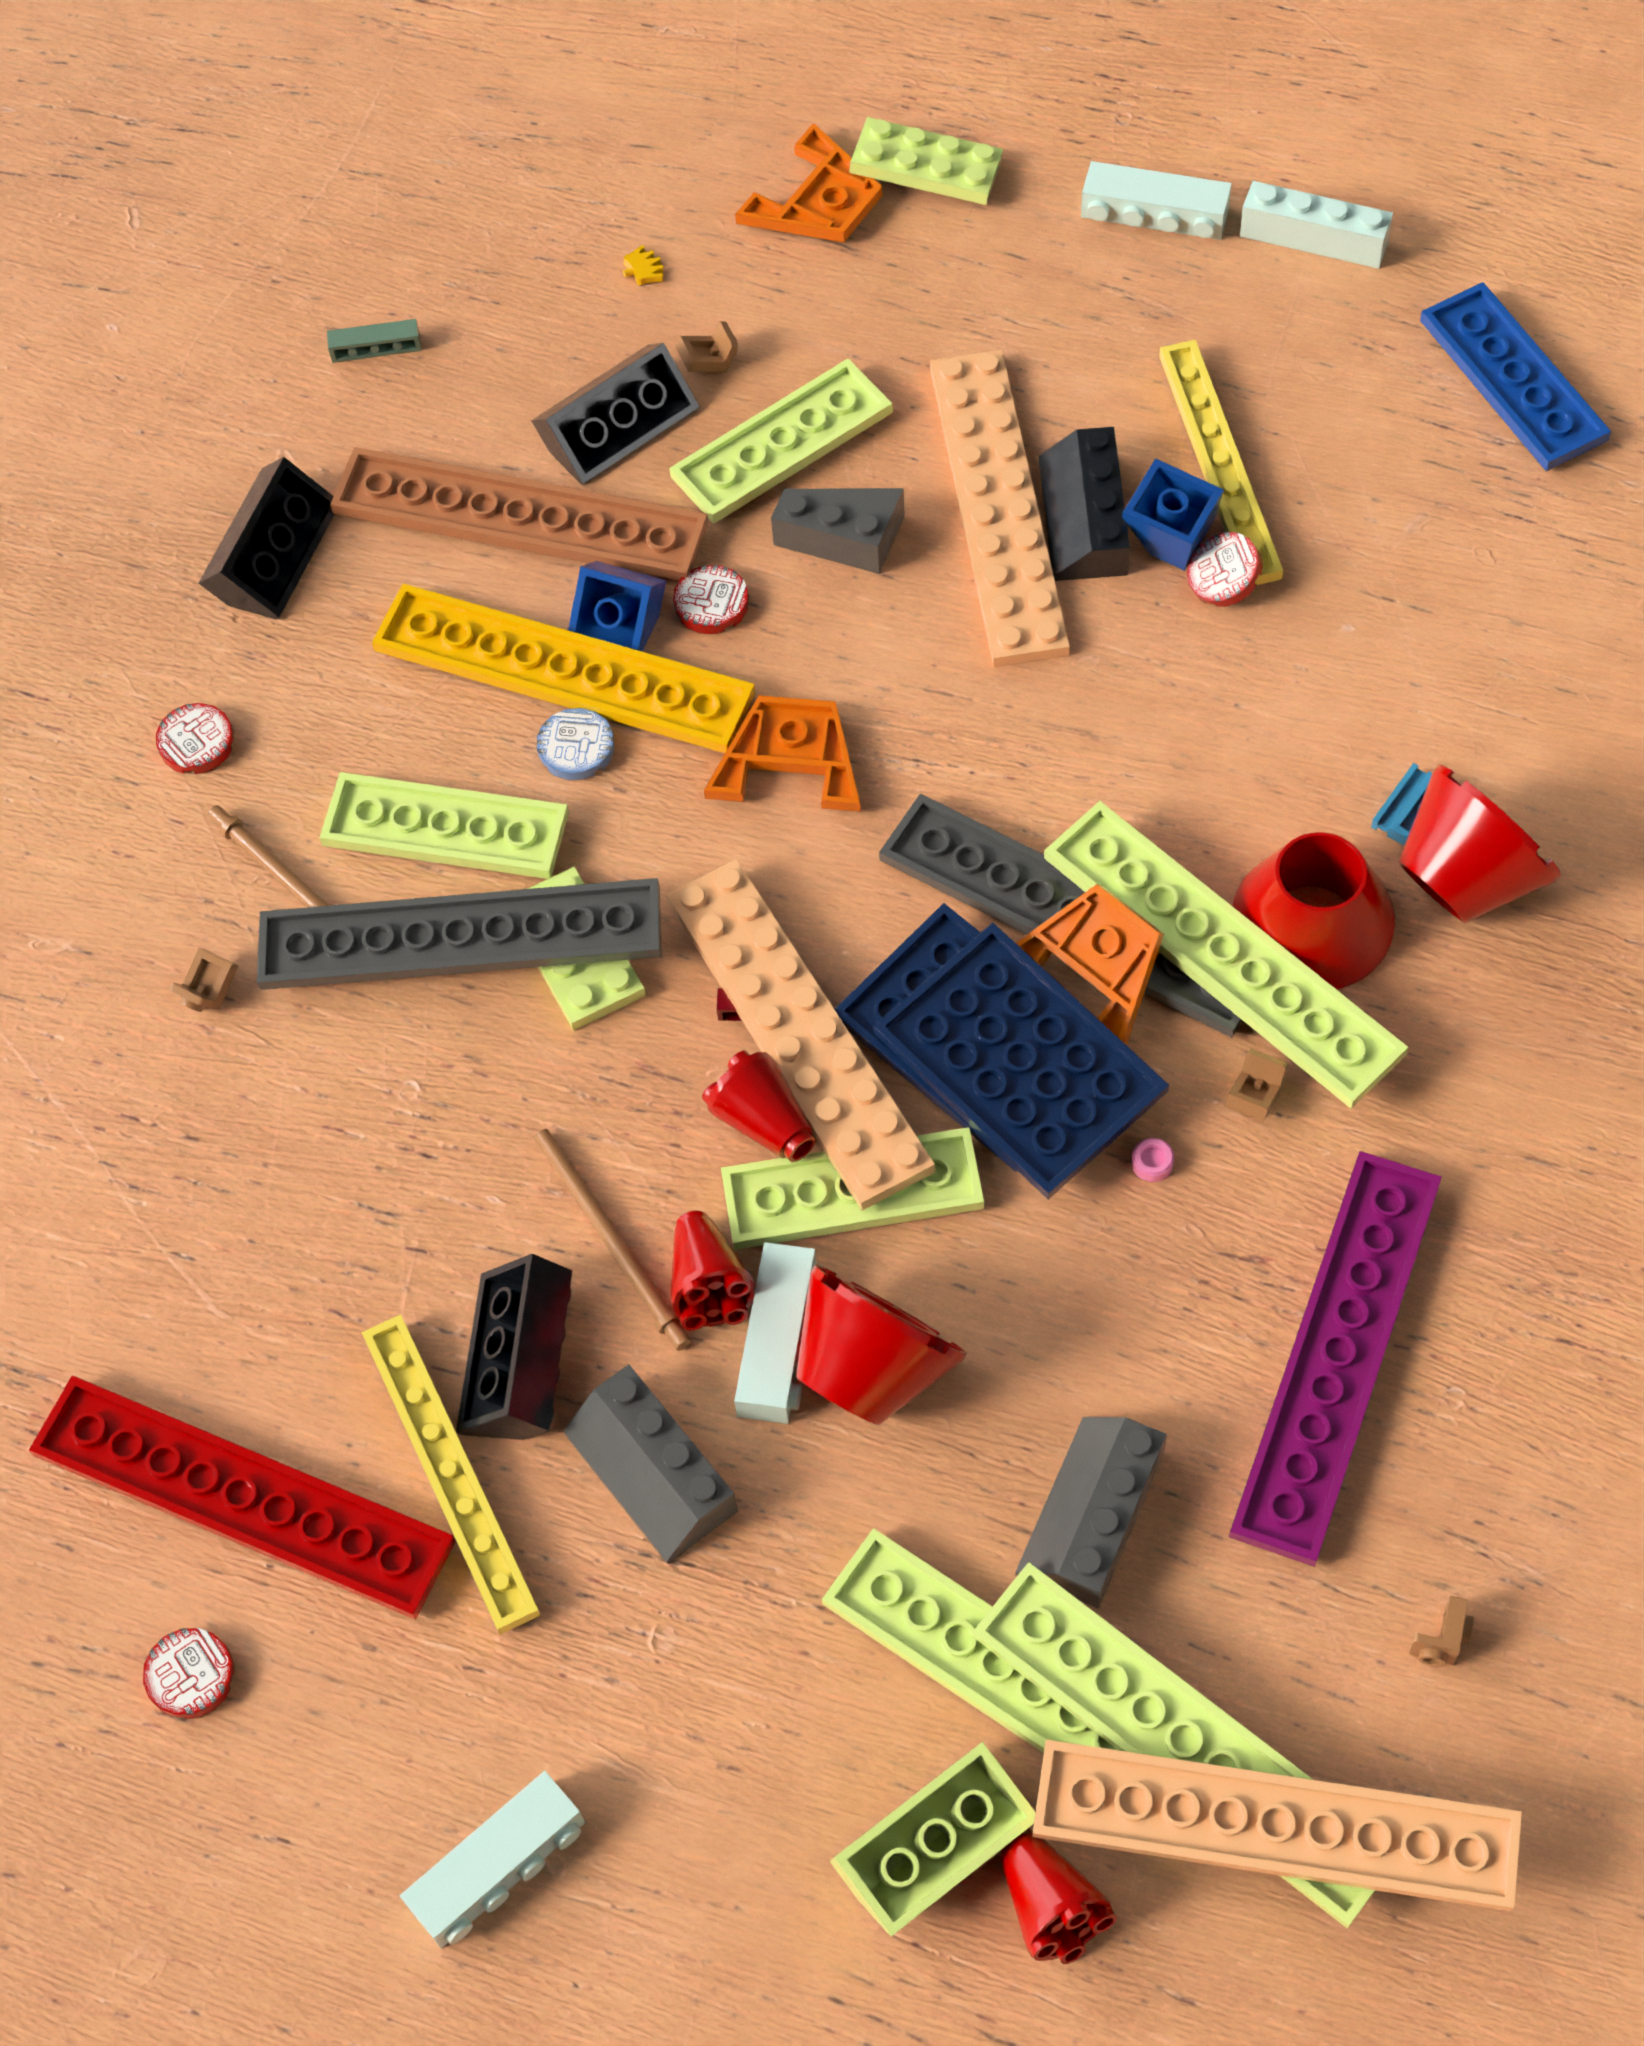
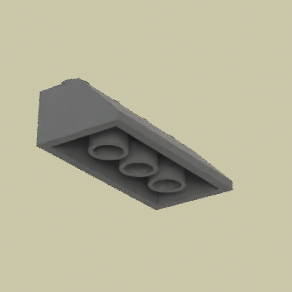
(650, 1464)
(1094, 1505)

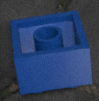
(1172, 512)
(616, 604)

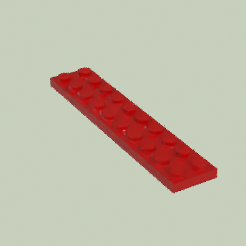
(244, 1496)

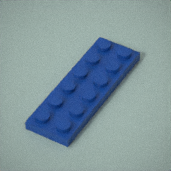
(1515, 376)

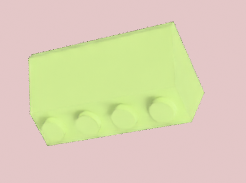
(934, 1839)

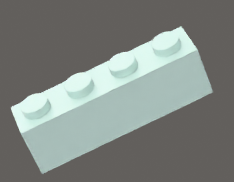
(1155, 200)
(1316, 224)
(774, 1334)
(493, 1860)

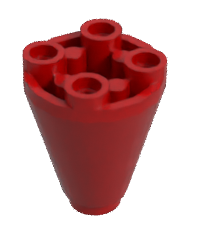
(761, 1105)
(707, 1275)
(1053, 1900)

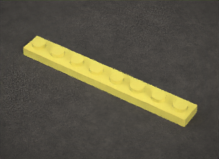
(1217, 451)
(451, 1475)

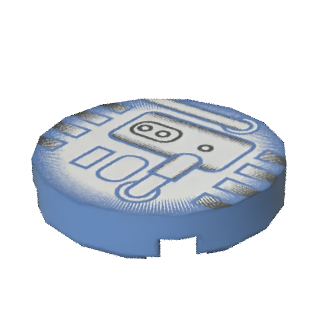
(575, 743)

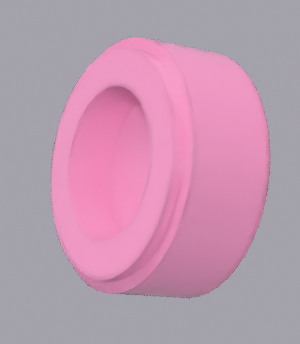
(1152, 1159)

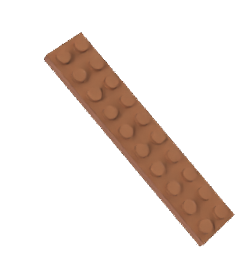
(520, 513)

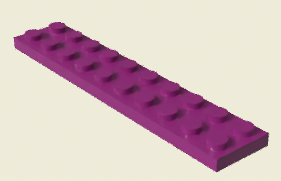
(1335, 1359)

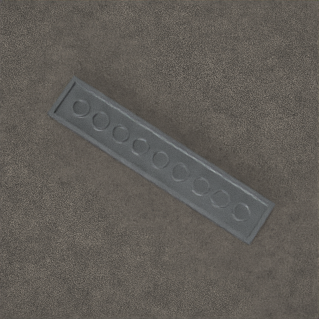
(1019, 890)
(459, 934)

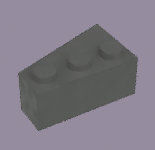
(840, 524)

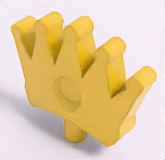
(643, 266)

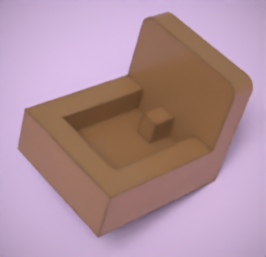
(708, 352)
(205, 981)
(1257, 1085)
(1454, 1630)

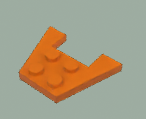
(826, 203)
(793, 738)
(1106, 947)

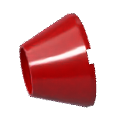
(1470, 851)
(1334, 941)
(867, 1349)

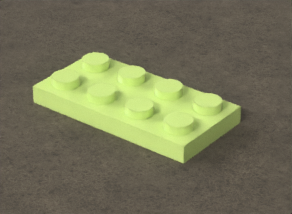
(926, 160)
(589, 989)

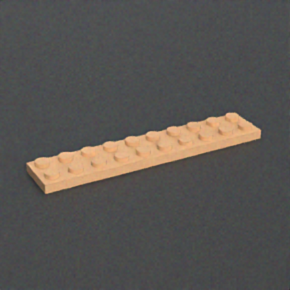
(999, 509)
(803, 1033)
(1279, 1825)

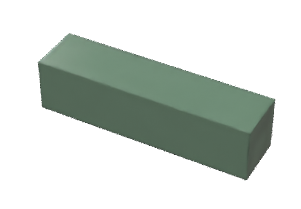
(374, 340)

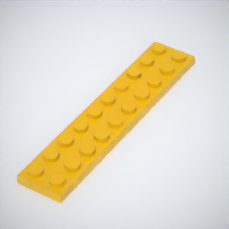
(564, 667)

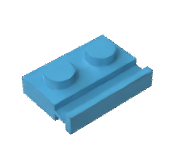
(1402, 805)

